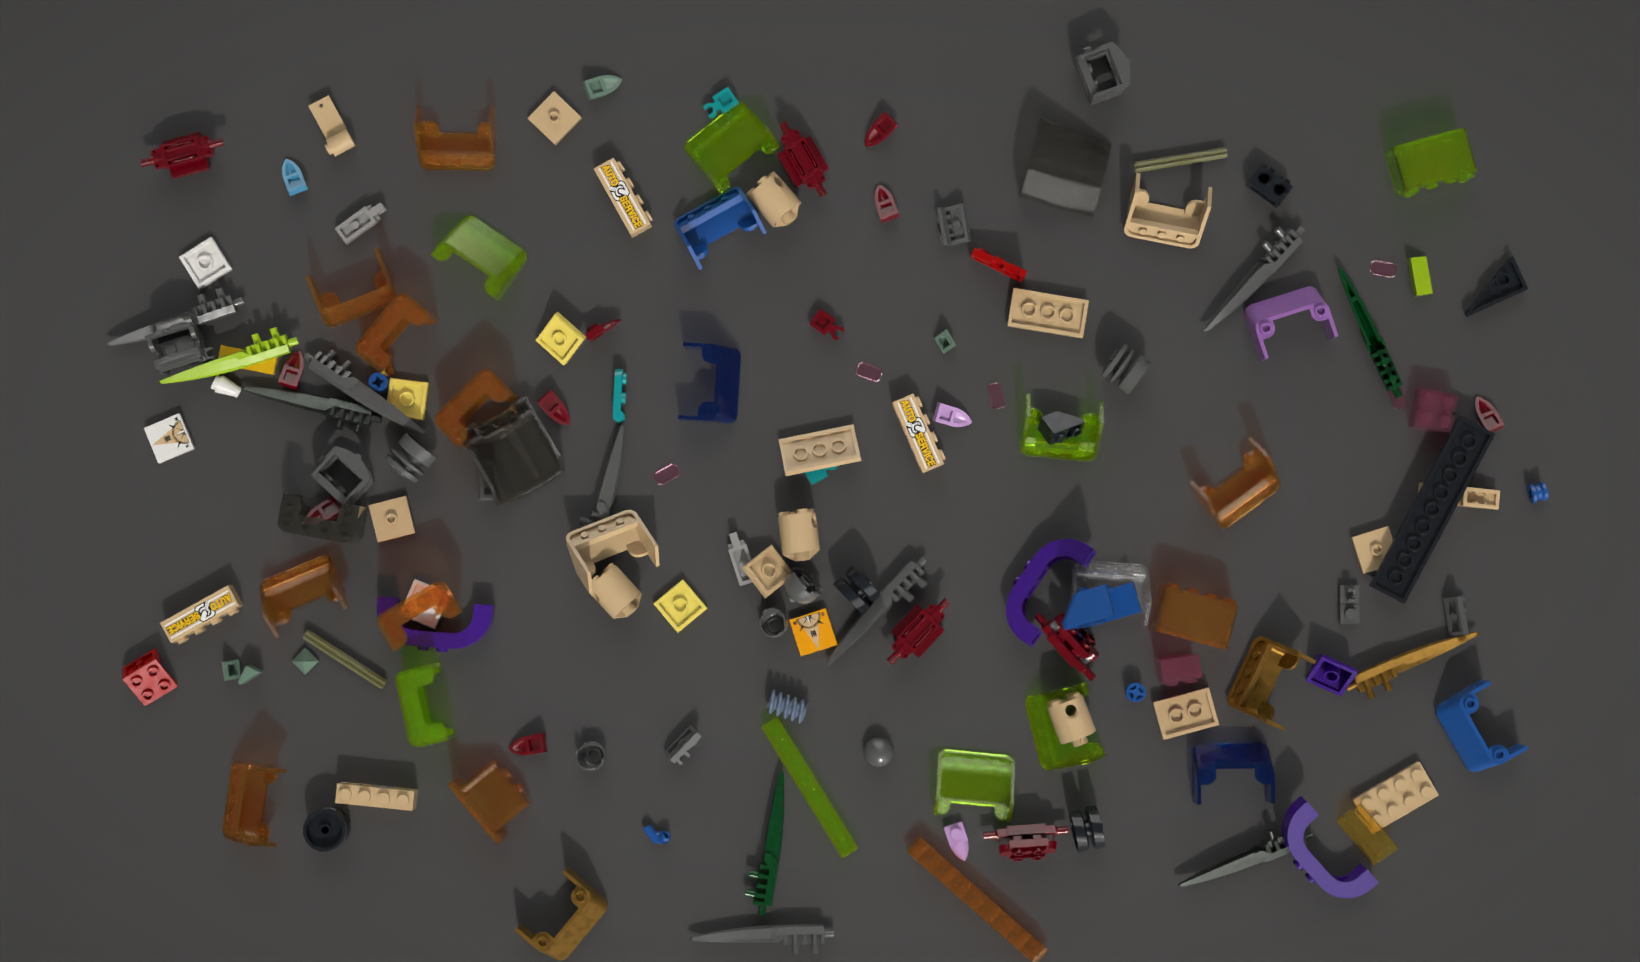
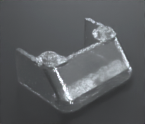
(1114, 575)

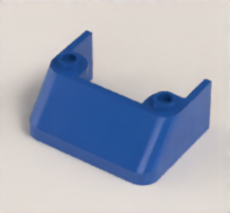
(716, 220)
(1100, 605)
(1464, 736)

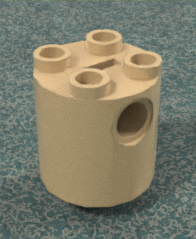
(774, 200)
(799, 534)
(615, 592)
(1072, 726)

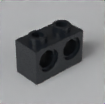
(1266, 190)

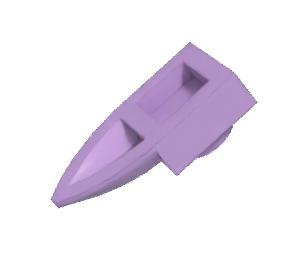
(951, 416)
(957, 839)

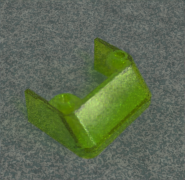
(1074, 448)

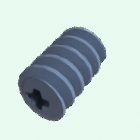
(787, 707)

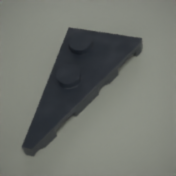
(1503, 285)

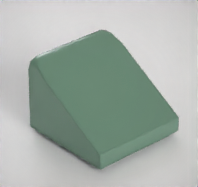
(248, 674)

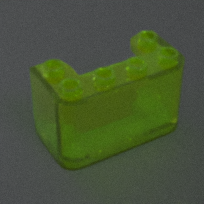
(1430, 162)
(416, 709)

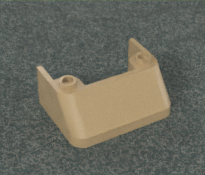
(1166, 223)
(608, 538)

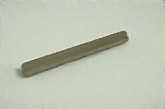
(1182, 159)
(344, 659)

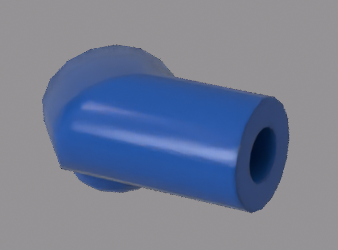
(657, 837)

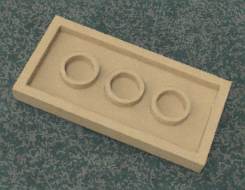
(1047, 313)
(819, 450)
(1398, 795)

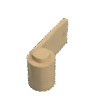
(332, 126)

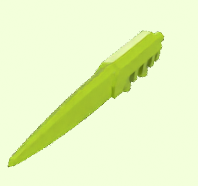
(252, 355)

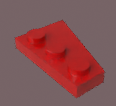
(998, 264)

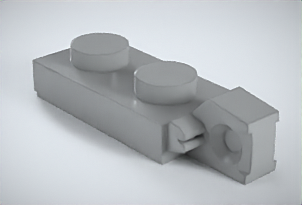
(360, 222)
(739, 556)

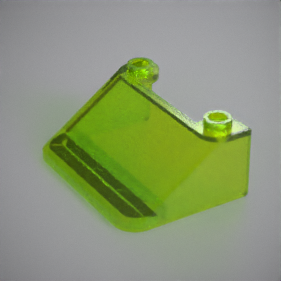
(729, 143)
(484, 250)
(1050, 752)
(975, 780)

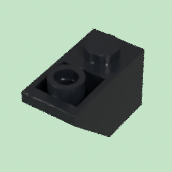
(1060, 426)

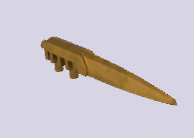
(1389, 668)

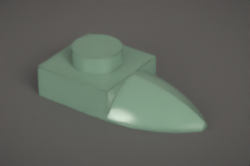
(601, 86)

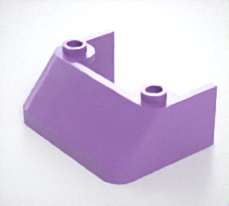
(1261, 315)

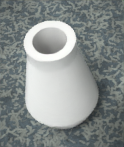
(225, 386)

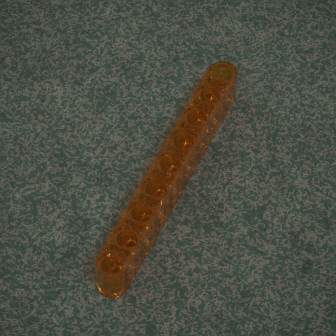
(977, 900)

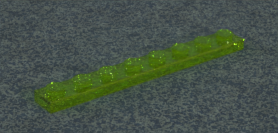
(809, 787)

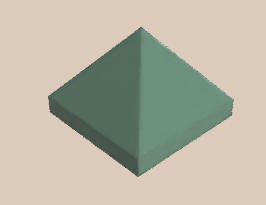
(945, 341)
(305, 661)
(231, 669)

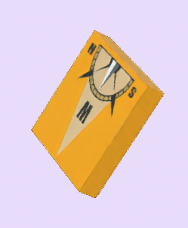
(813, 632)

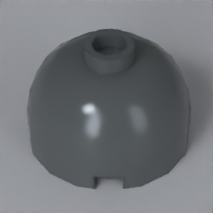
(801, 587)

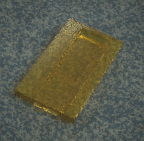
(1367, 834)

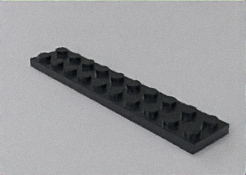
(1432, 509)

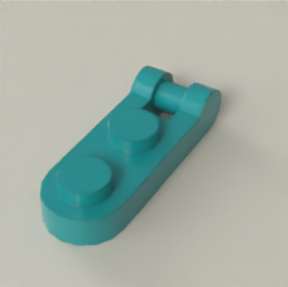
(619, 396)

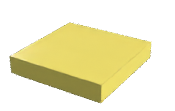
(560, 338)
(409, 397)
(680, 605)

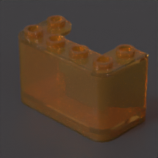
(387, 328)
(468, 401)
(1194, 616)
(390, 621)

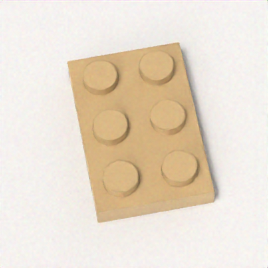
(1185, 713)

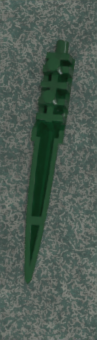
(1375, 344)
(768, 870)

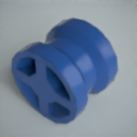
(382, 385)
(1537, 492)
(1138, 692)

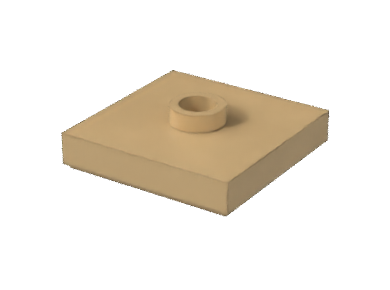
(554, 118)
(392, 519)
(1371, 548)
(767, 571)

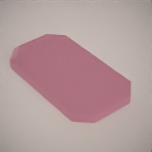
(1383, 268)
(869, 372)
(996, 395)
(1400, 402)
(666, 474)

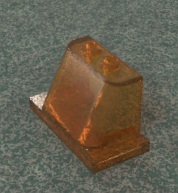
(491, 798)

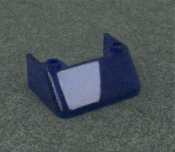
(727, 383)
(1209, 757)

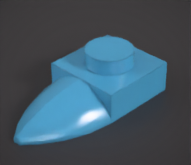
(293, 178)

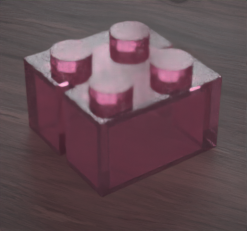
(1435, 411)
(1178, 668)

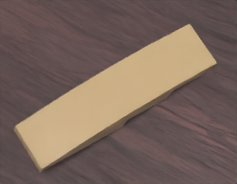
(1478, 498)

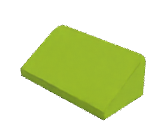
(1419, 276)

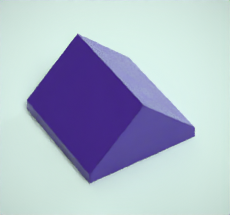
(1331, 674)

